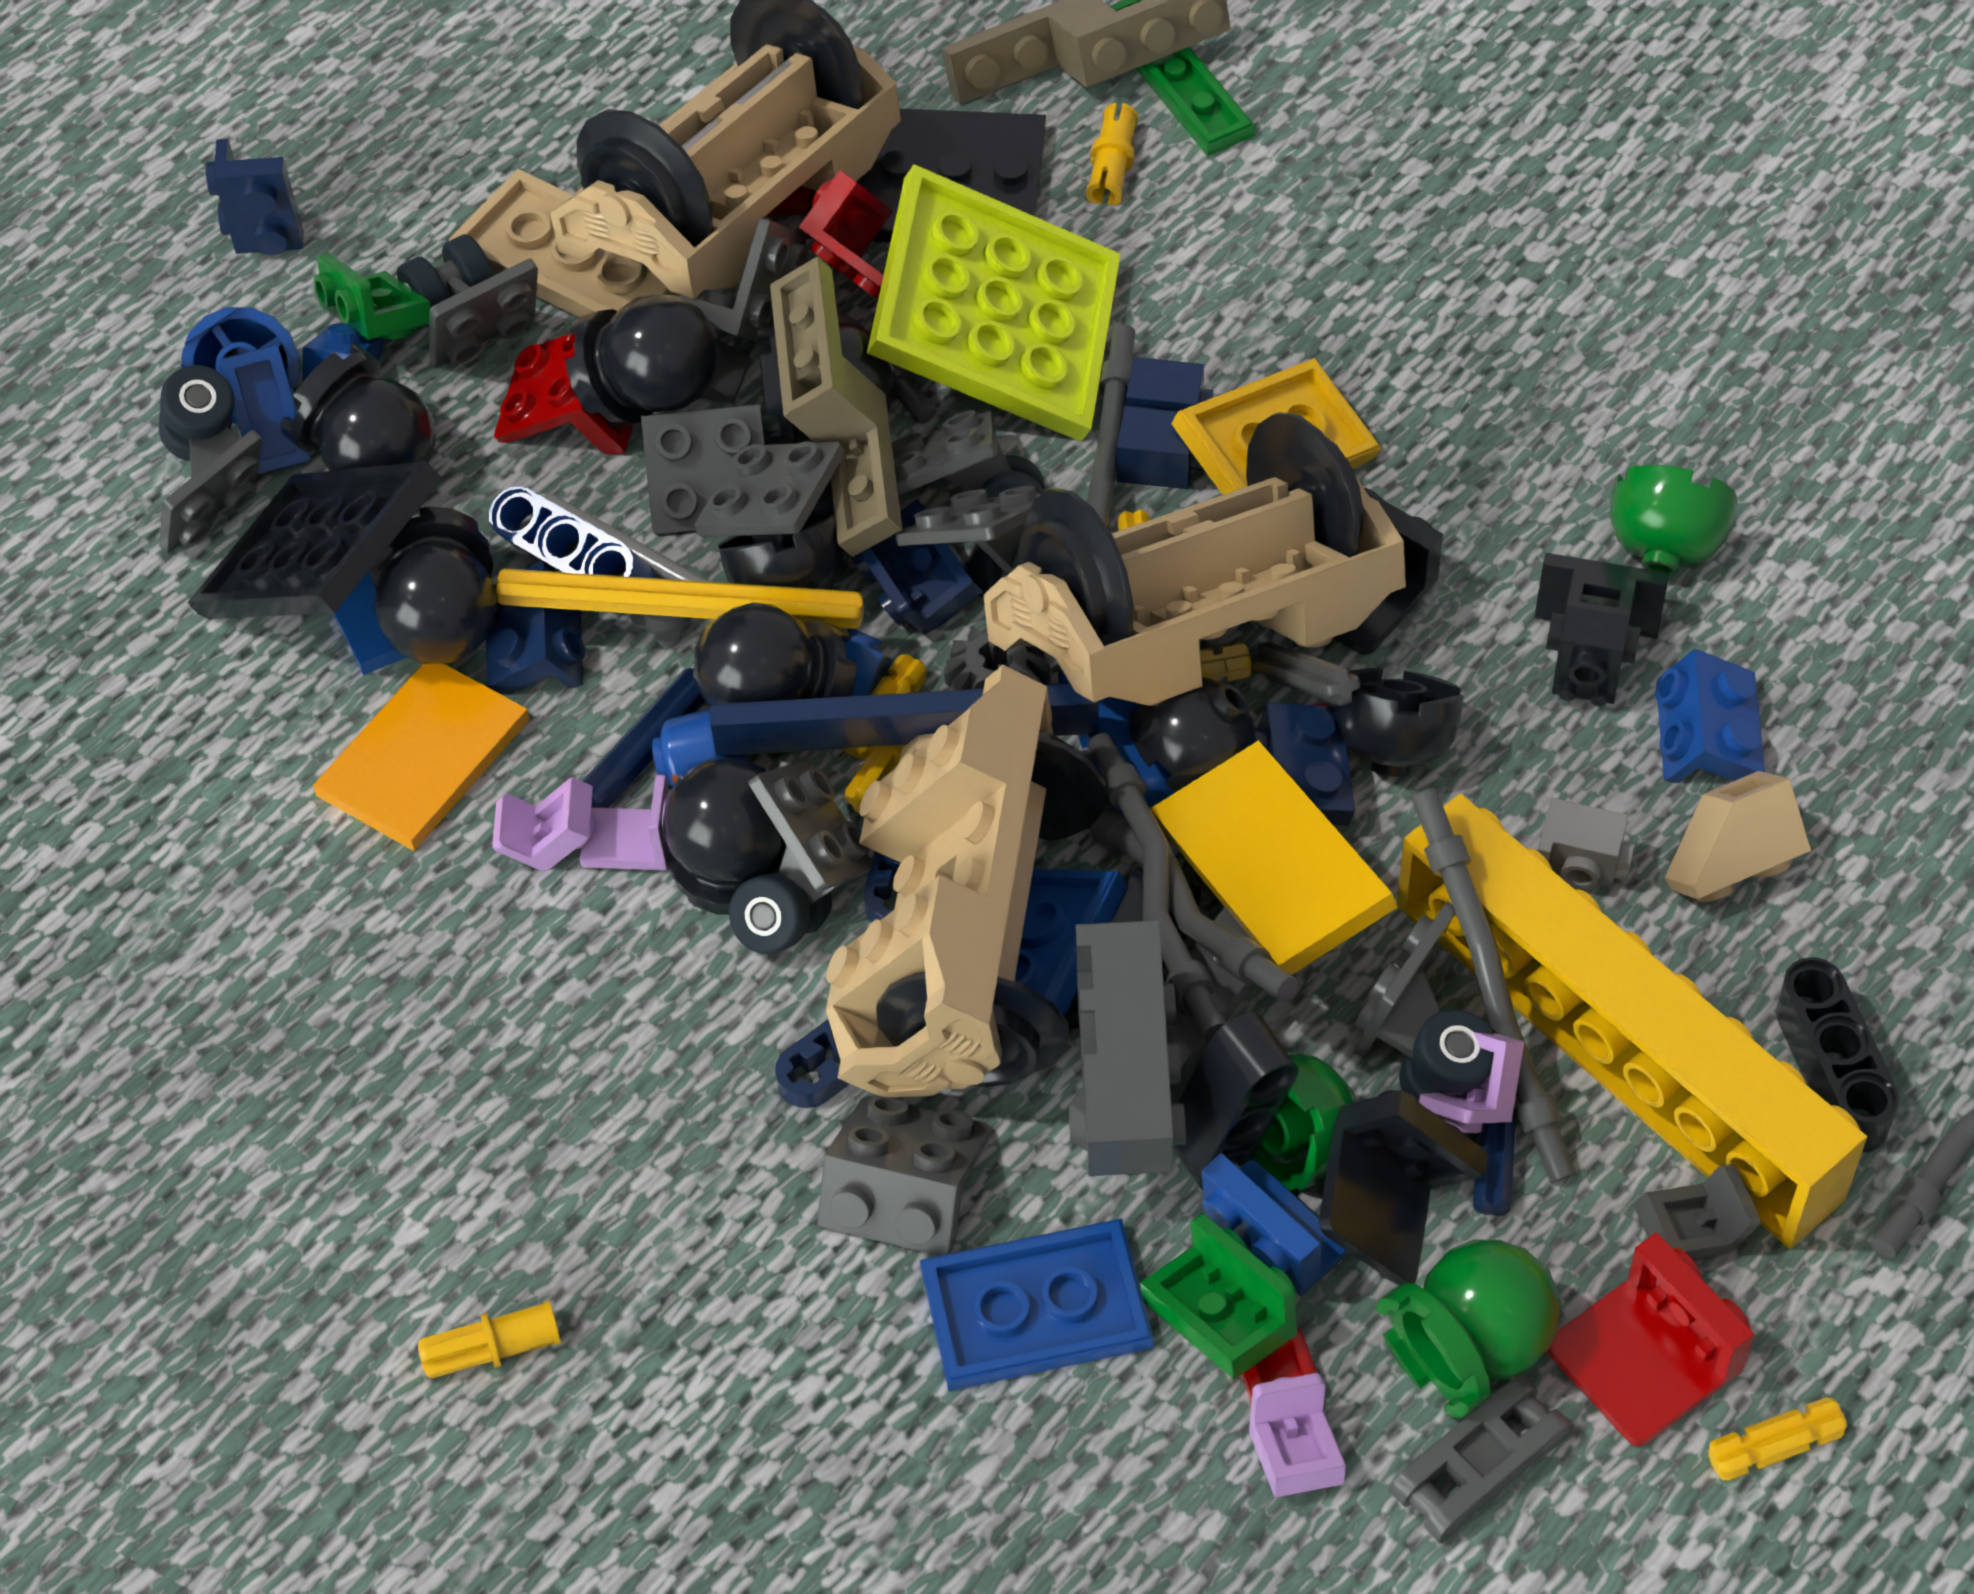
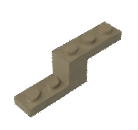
(1080, 38)
(835, 404)

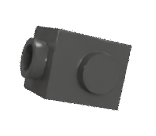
(1702, 1217)

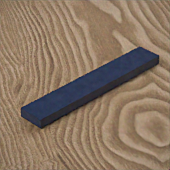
(868, 720)

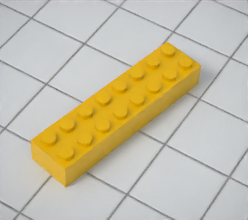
(1643, 1029)

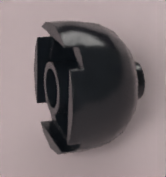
(786, 560)
(1399, 720)
(1193, 731)

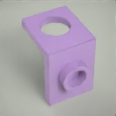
(629, 836)

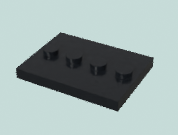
(982, 149)
(315, 542)

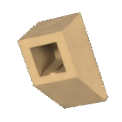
(1738, 834)

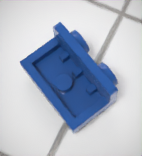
(1709, 718)
(1269, 1221)

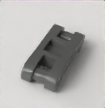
(1480, 1457)

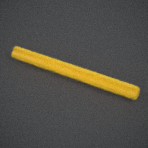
(670, 596)

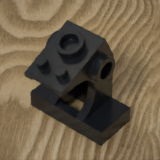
(1596, 637)

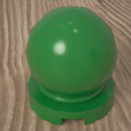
(1476, 1319)

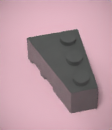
(1127, 1050)

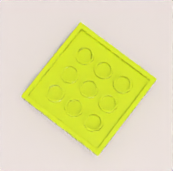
(995, 303)

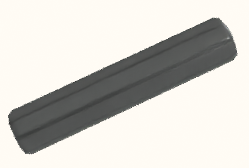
(1305, 673)

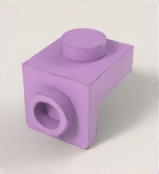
(547, 831)
(1493, 1099)
(1294, 1435)

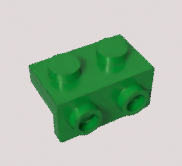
(371, 303)
(1224, 1299)

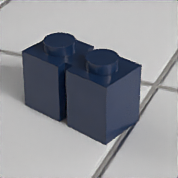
(1147, 442)

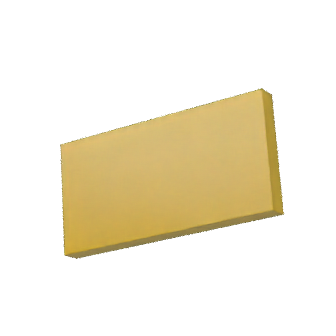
(1273, 859)

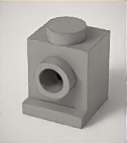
(1586, 844)

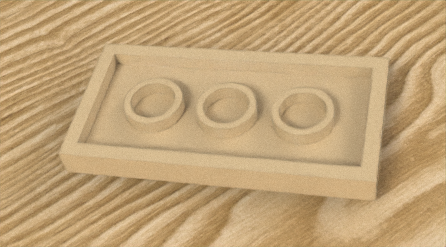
(519, 226)

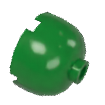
(1669, 518)
(1305, 1121)

